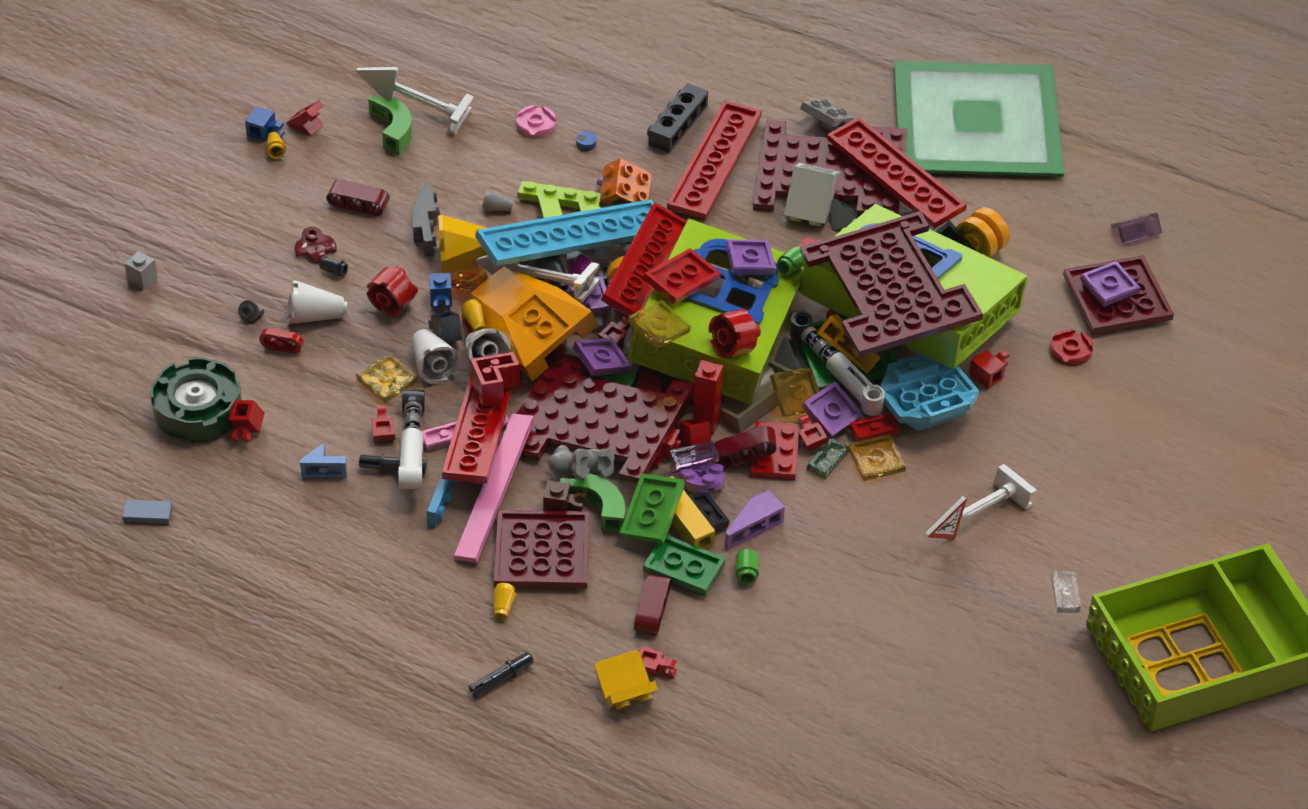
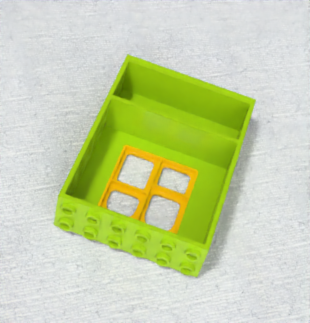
(1247, 608)

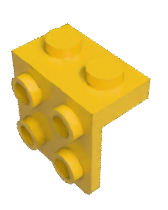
(624, 680)

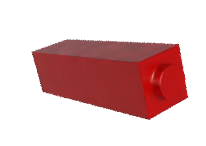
(708, 393)

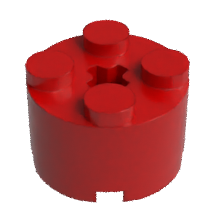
(391, 290)
(733, 333)

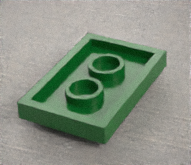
(685, 565)

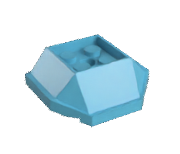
(927, 392)

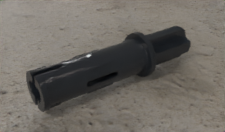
(384, 463)
(501, 674)

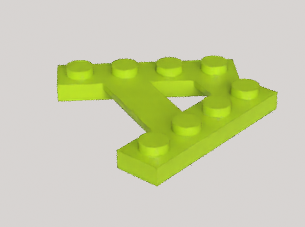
(552, 197)

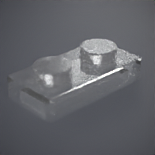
(1065, 591)

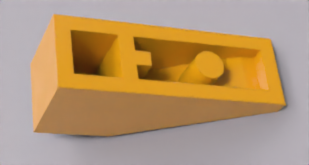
(836, 336)

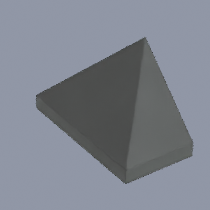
(841, 215)
(790, 355)

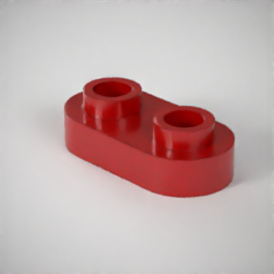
(281, 340)

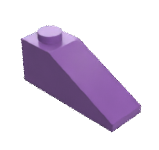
(756, 517)

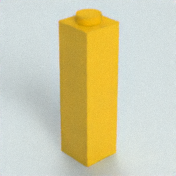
(692, 524)

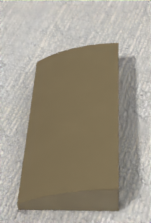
(740, 414)

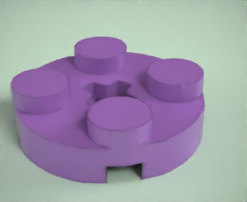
(703, 477)

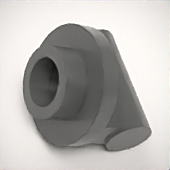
(249, 311)

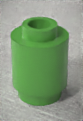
(790, 261)
(746, 566)

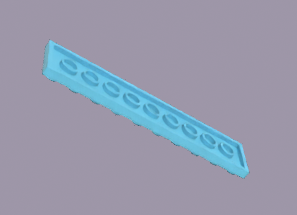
(563, 233)

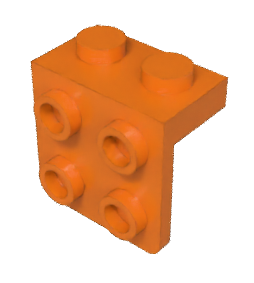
(624, 182)

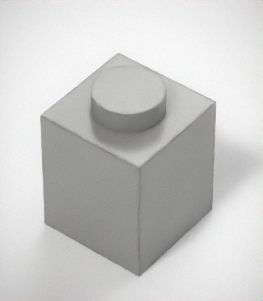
(140, 270)

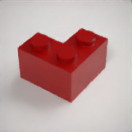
(493, 375)

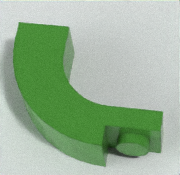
(399, 132)
(603, 496)

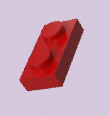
(874, 427)

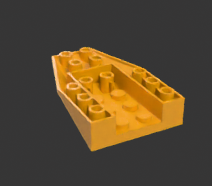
(531, 316)

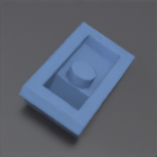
(319, 465)

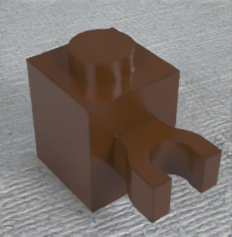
(558, 497)

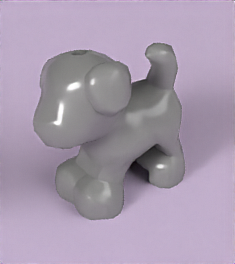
(581, 462)

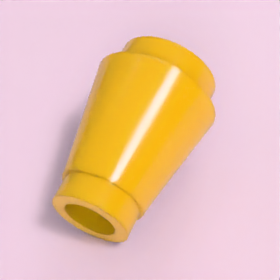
(275, 147)
(474, 314)
(503, 599)

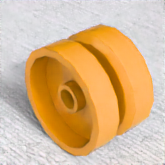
(985, 231)

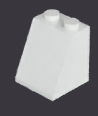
(811, 194)

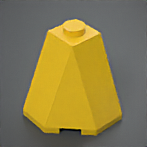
(458, 243)

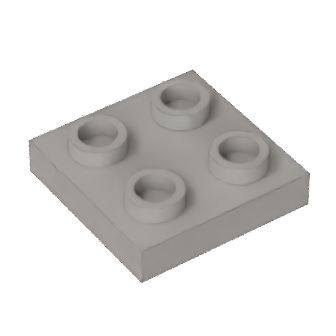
(831, 117)

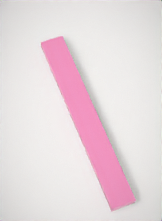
(493, 492)

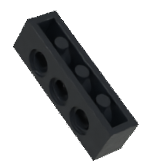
(677, 118)

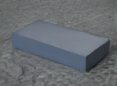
(147, 511)

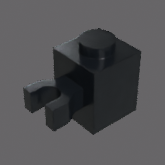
(446, 326)

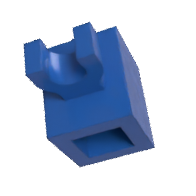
(261, 123)
(440, 291)

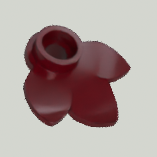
(314, 246)

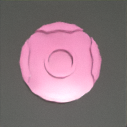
(535, 121)

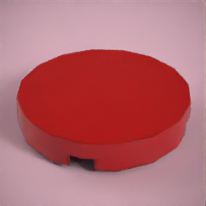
(1071, 347)

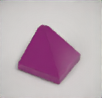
(580, 264)

